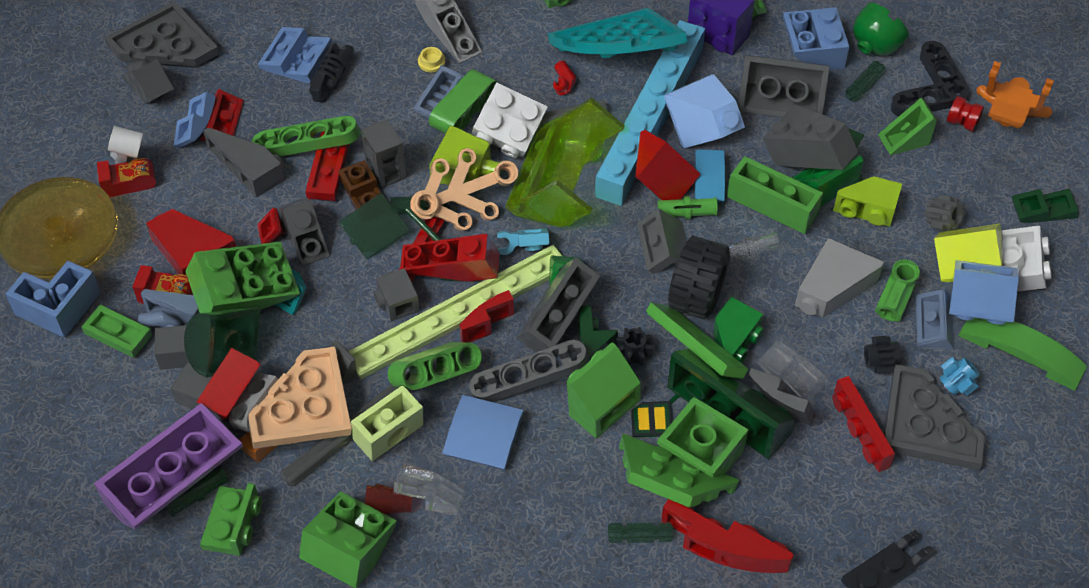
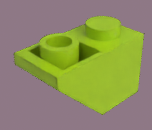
(869, 200)

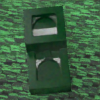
(1036, 207)

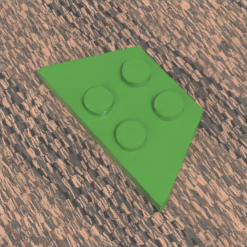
(669, 475)

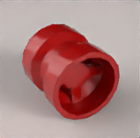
(965, 113)

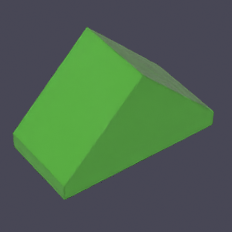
(910, 129)

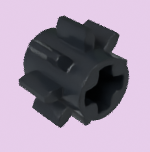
(634, 345)
(882, 354)

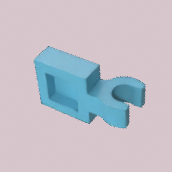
(531, 238)

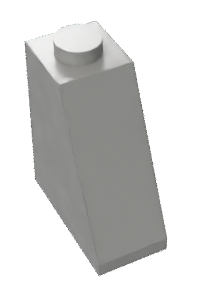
(836, 278)

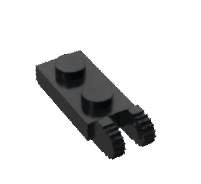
(888, 565)

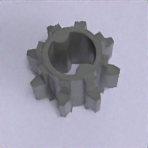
(944, 213)

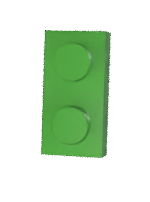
(117, 331)

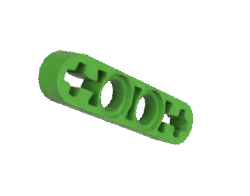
(337, 130)

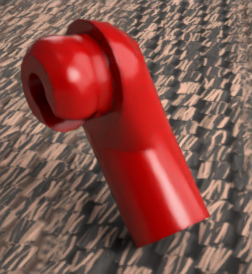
(566, 78)

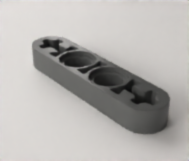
(530, 376)

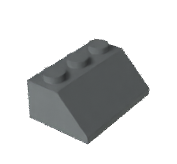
(775, 85)

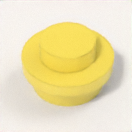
(431, 59)

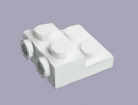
(509, 121)
(1026, 250)

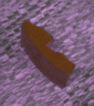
(359, 183)

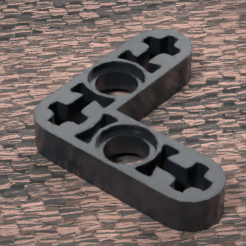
(942, 85)

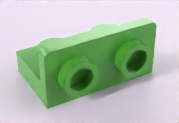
(230, 520)

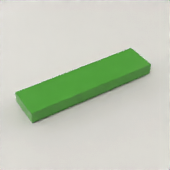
(697, 341)

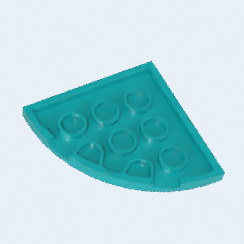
(620, 34)

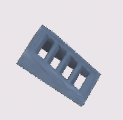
(442, 75)
(177, 305)

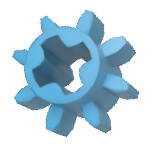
(959, 376)

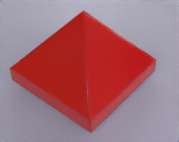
(271, 227)

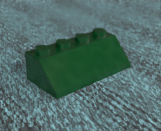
(766, 423)

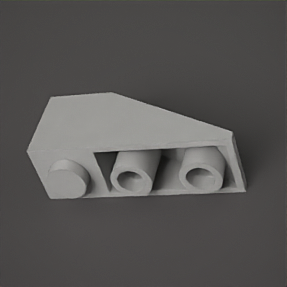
(450, 27)

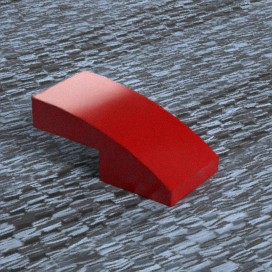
(478, 322)

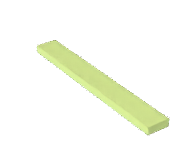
(449, 314)

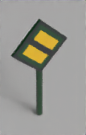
(652, 418)

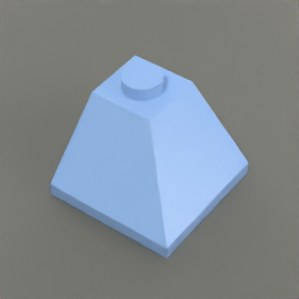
(703, 111)

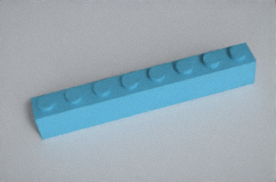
(648, 114)

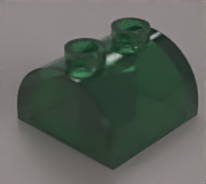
(214, 333)

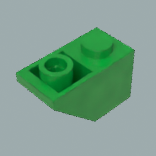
(737, 327)

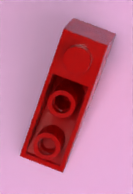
(454, 258)

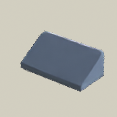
(934, 320)

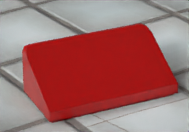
(224, 113)
(228, 383)

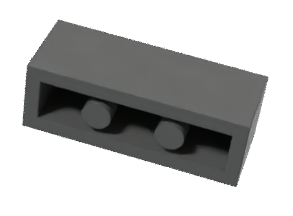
(558, 306)

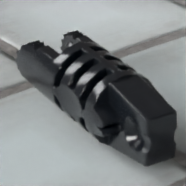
(330, 71)

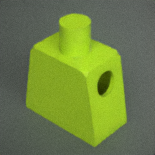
(450, 147)

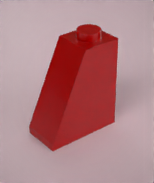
(182, 236)

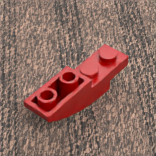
(736, 548)

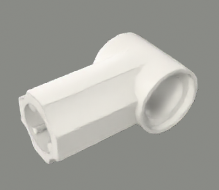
(124, 144)

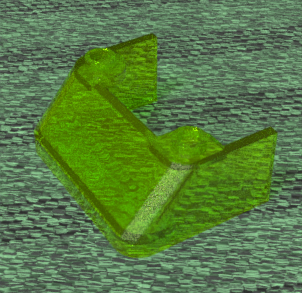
(555, 162)

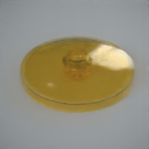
(55, 224)

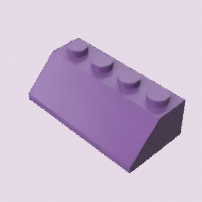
(166, 467)

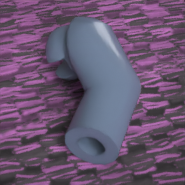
(158, 318)

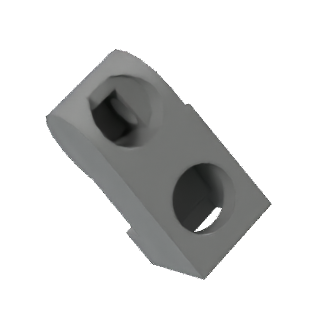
(252, 395)

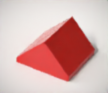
(663, 168)

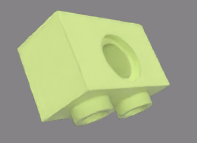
(387, 423)

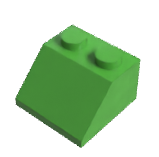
(705, 438)

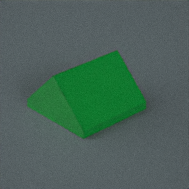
(831, 180)

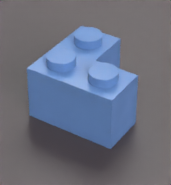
(54, 304)

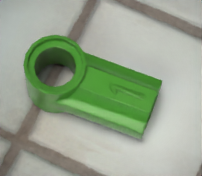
(898, 291)

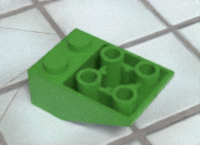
(241, 277)

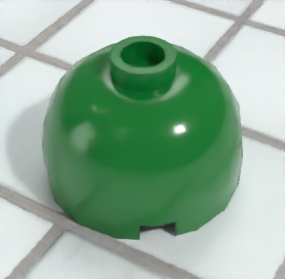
(878, 32)

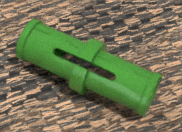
(707, 205)

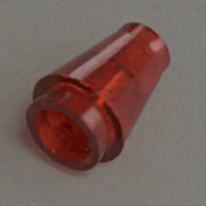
(385, 500)

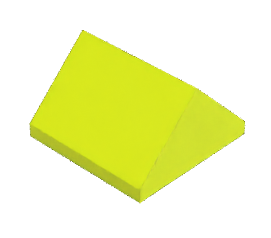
(972, 244)

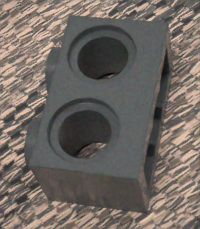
(384, 153)

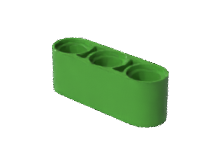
(462, 102)
(422, 365)

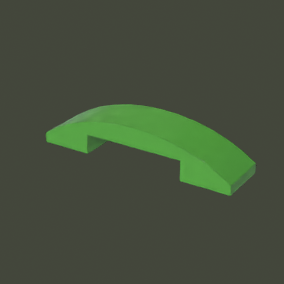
(1029, 346)

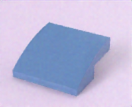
(295, 54)
(483, 432)

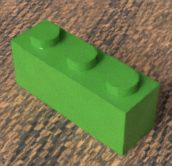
(774, 194)

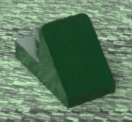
(589, 332)

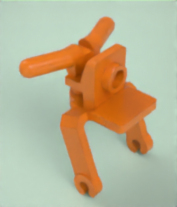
(1014, 99)

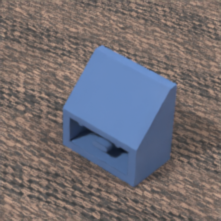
(817, 36)
(984, 292)

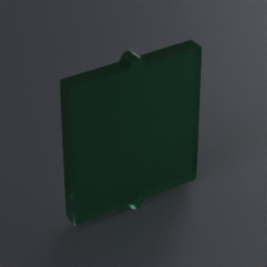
(374, 226)

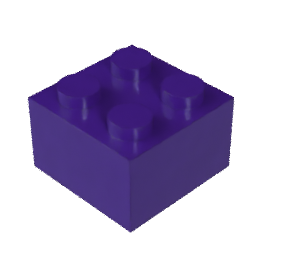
(725, 22)

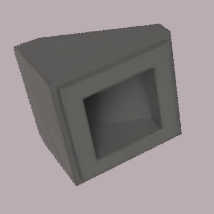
(346, 362)

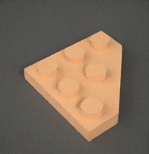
(303, 403)

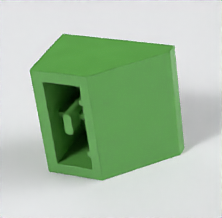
(602, 391)
(346, 539)

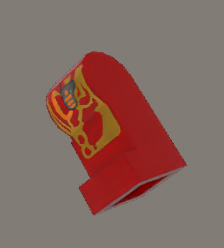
(126, 177)
(159, 281)

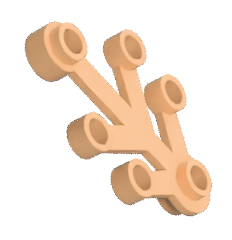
(459, 191)

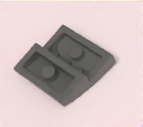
(776, 392)

